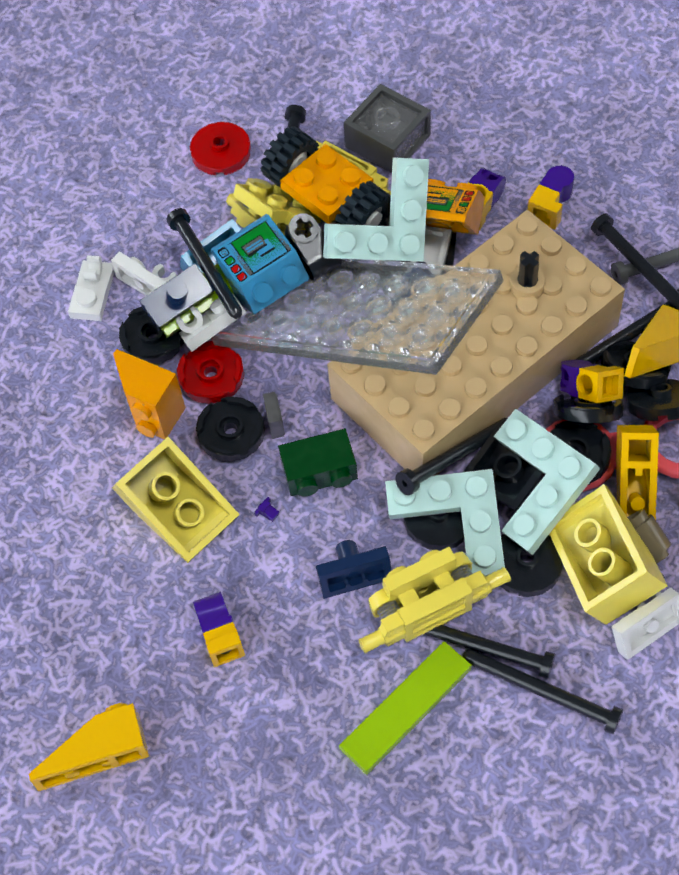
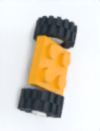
(324, 180)

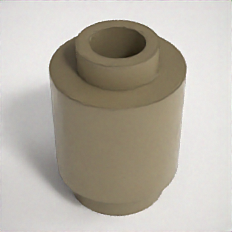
(651, 534)

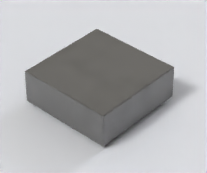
(274, 415)

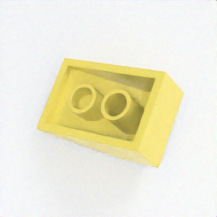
(175, 500)
(605, 557)

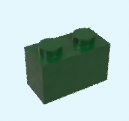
(318, 463)

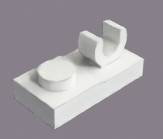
(136, 275)
(91, 289)
(205, 326)
(647, 623)

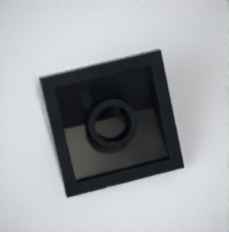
(512, 474)

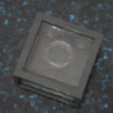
(387, 127)

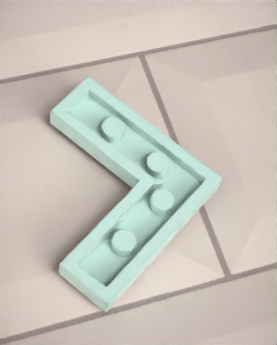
(406, 230)
(564, 480)
(465, 492)

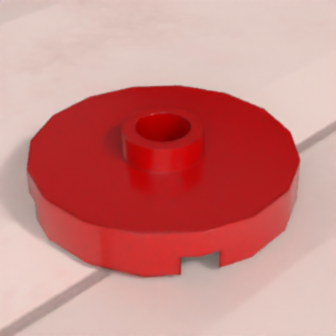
(225, 158)
(206, 359)

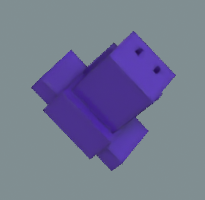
(267, 510)

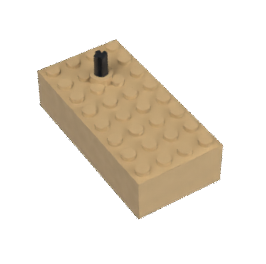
(542, 314)

